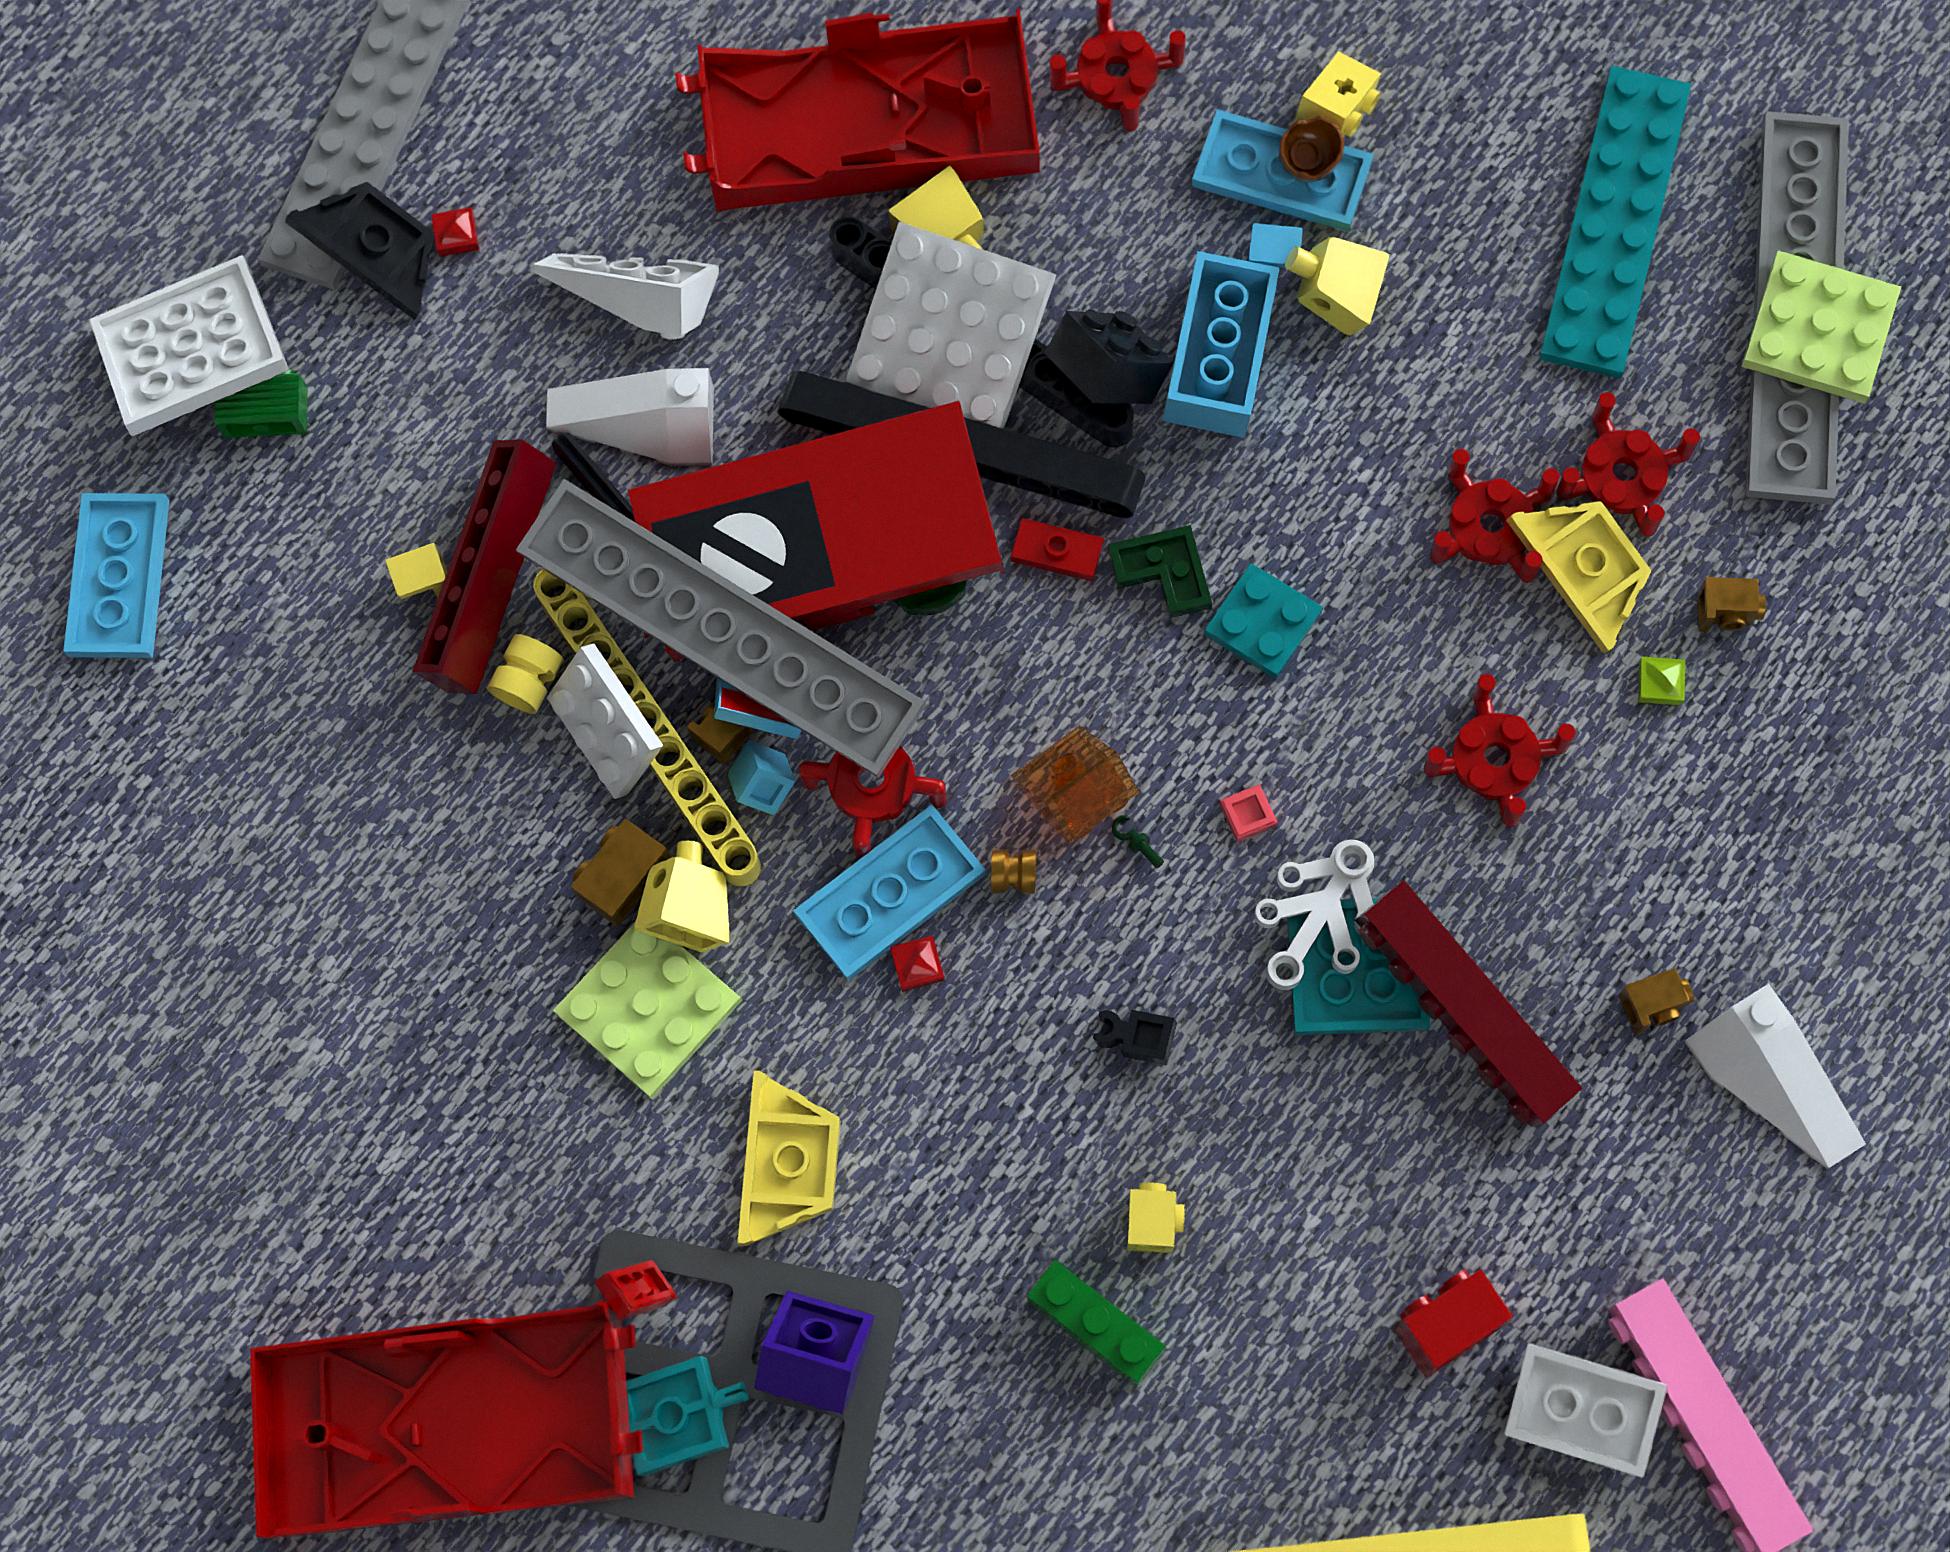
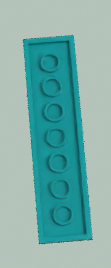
(1615, 222)

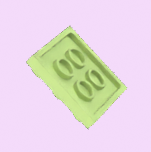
(1821, 327)
(647, 1008)

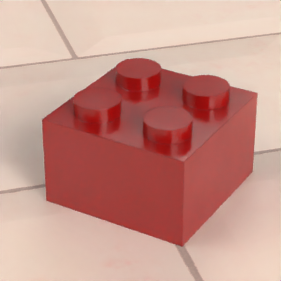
(1453, 1322)

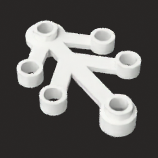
(1323, 907)

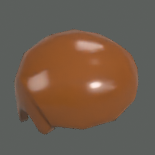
(1311, 149)

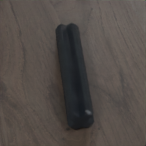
(590, 474)

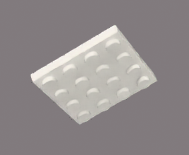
(950, 325)
(188, 345)

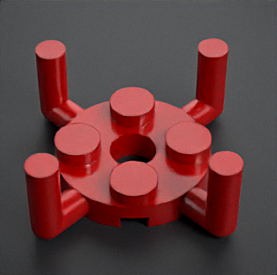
(1120, 47)
(1630, 448)
(1493, 498)
(1501, 731)
(871, 804)

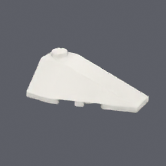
(1772, 1069)

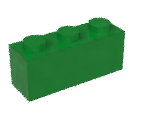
(1095, 1323)

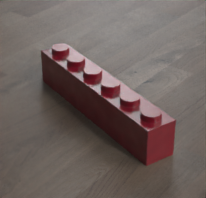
(484, 567)
(1467, 1005)

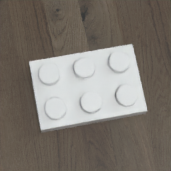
(604, 721)
(1586, 1410)

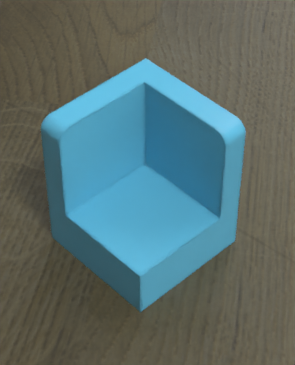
(1273, 243)
(761, 777)

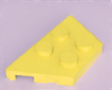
(1587, 564)
(786, 1161)

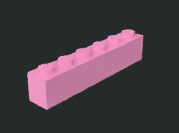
(1709, 1420)

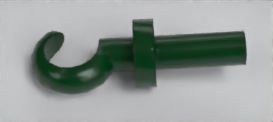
(1138, 843)

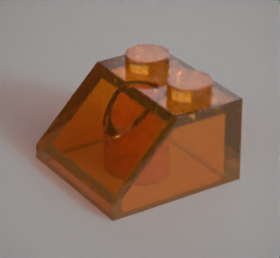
(1076, 783)

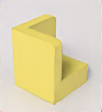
(417, 571)

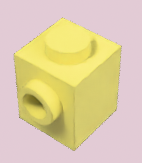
(1153, 1218)

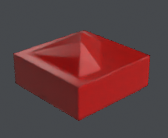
(455, 231)
(917, 963)

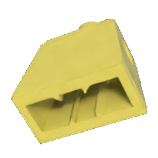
(941, 208)
(1339, 281)
(685, 901)

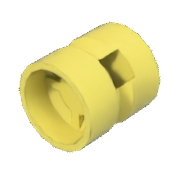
(525, 673)

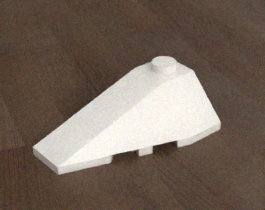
(653, 298)
(647, 413)

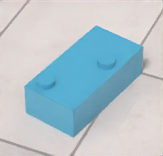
(1221, 344)

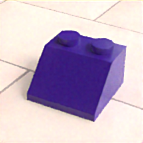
(813, 1352)

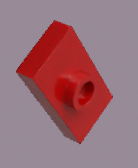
(1057, 549)
(635, 1289)

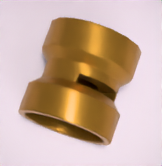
(1014, 872)

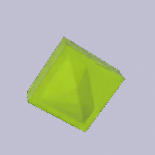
(1661, 681)

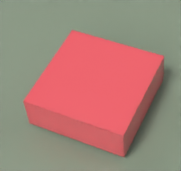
(1248, 813)

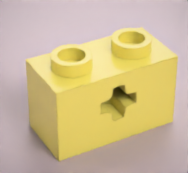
(1341, 94)

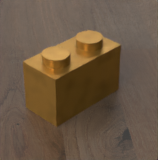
(618, 872)

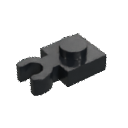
(1143, 1037)

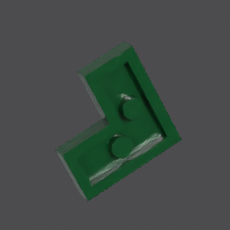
(1168, 558)

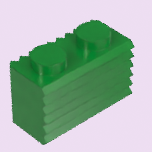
(265, 408)

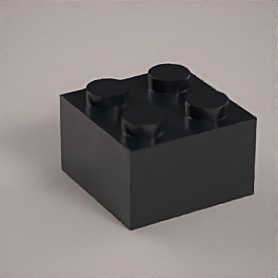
(1109, 357)

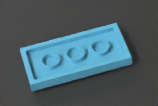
(1244, 165)
(116, 575)
(889, 892)

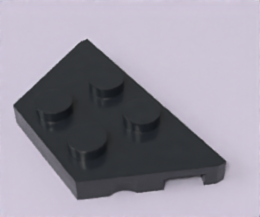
(372, 241)

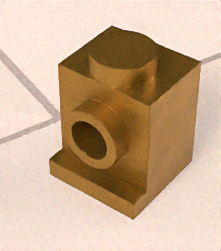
(1729, 603)
(718, 736)
(1655, 1000)

